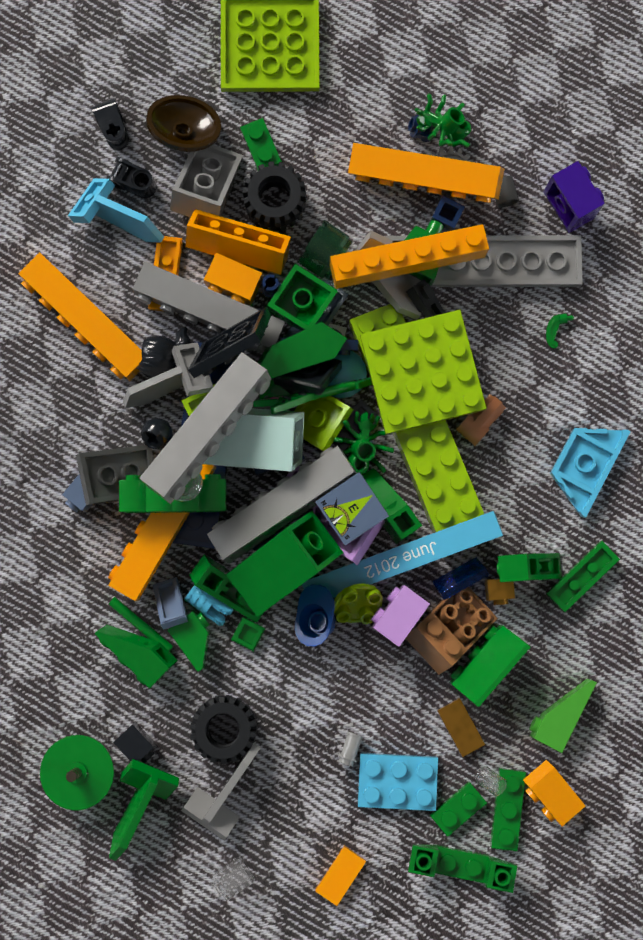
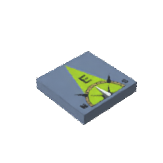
(352, 508)

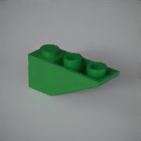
(401, 519)
(142, 655)

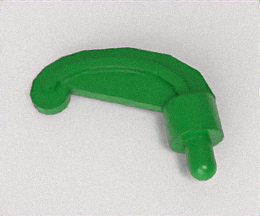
(553, 326)

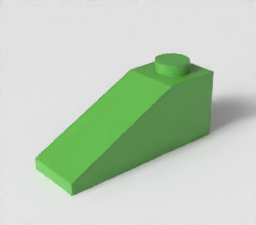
(559, 720)

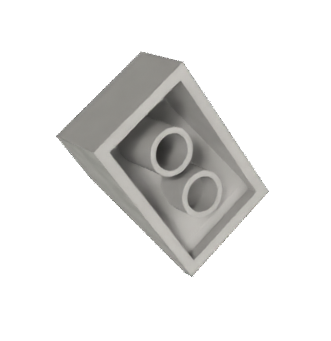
(205, 181)

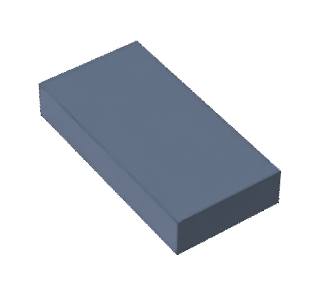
(170, 603)

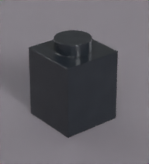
(136, 744)

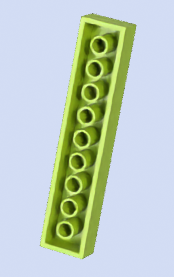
(427, 449)

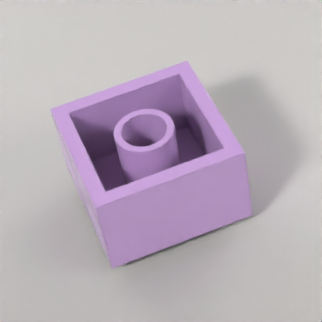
(399, 615)

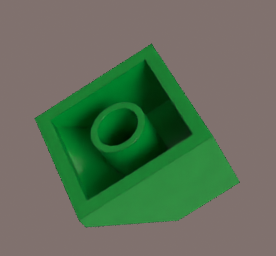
(301, 299)

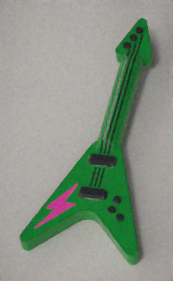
(285, 402)

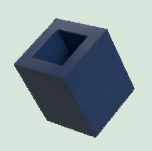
(448, 213)

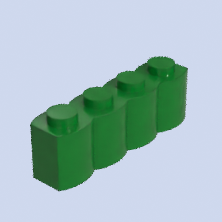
(138, 498)

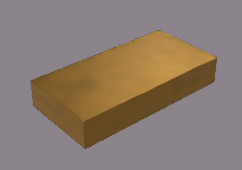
(460, 727)

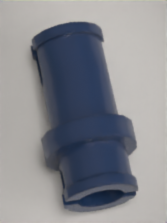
(270, 285)

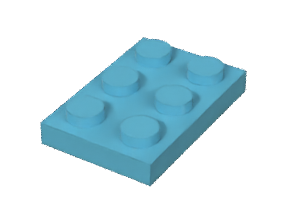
(397, 781)

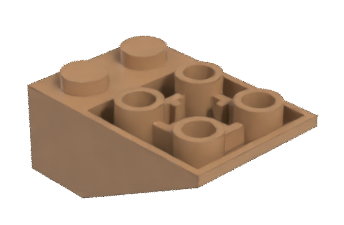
(450, 629)

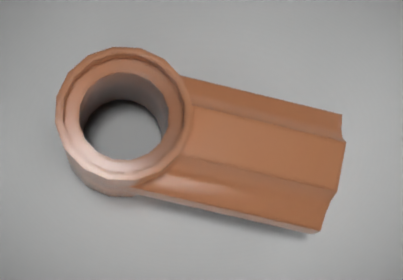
(478, 423)

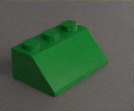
(488, 664)

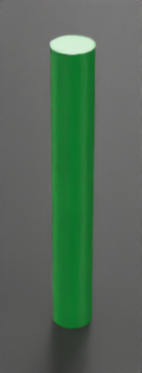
(138, 623)

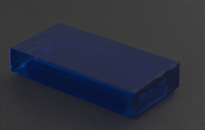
(460, 578)

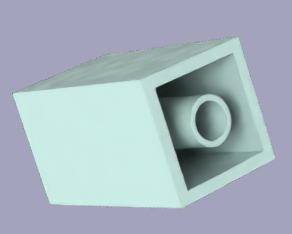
(263, 442)

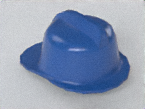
(314, 615)

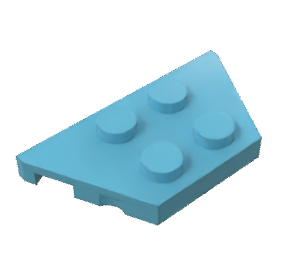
(586, 464)

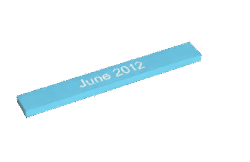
(412, 554)

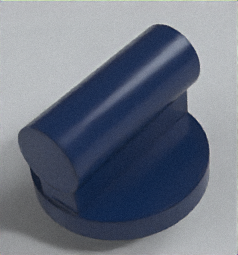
(415, 133)

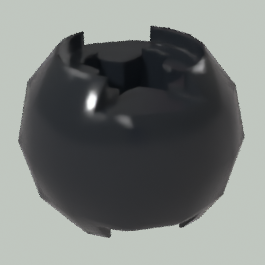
(156, 433)

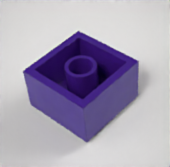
(574, 196)

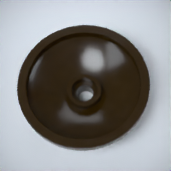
(183, 123)

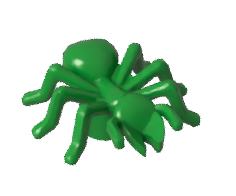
(450, 124)
(361, 449)

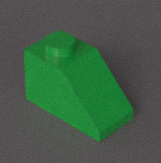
(193, 638)

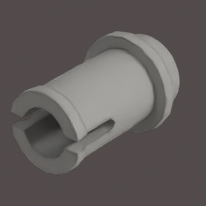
(350, 749)

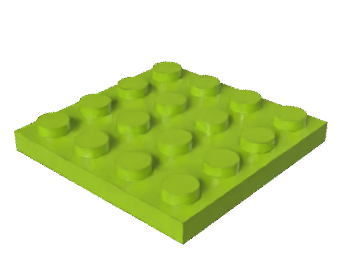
(270, 46)
(423, 372)

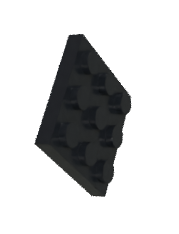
(229, 343)

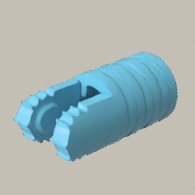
(208, 605)

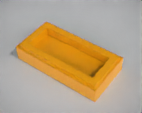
(340, 875)

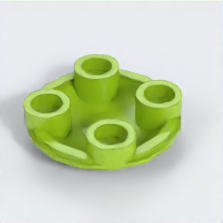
(357, 603)

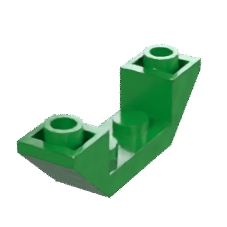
(463, 864)

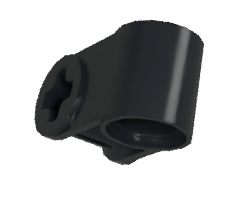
(111, 122)
(128, 176)

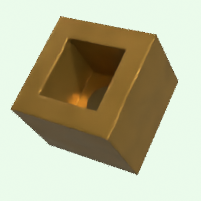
(499, 591)

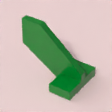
(302, 350)
(148, 782)

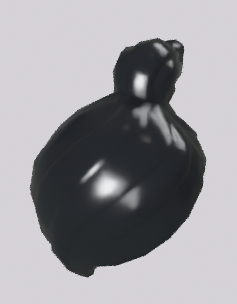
(158, 355)

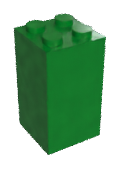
(284, 563)

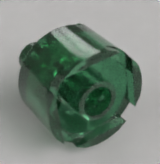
(325, 243)

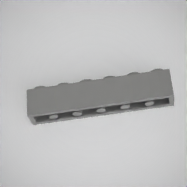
(198, 303)
(206, 428)
(281, 505)

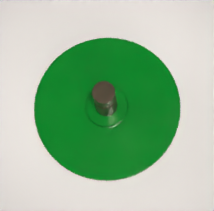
(76, 772)

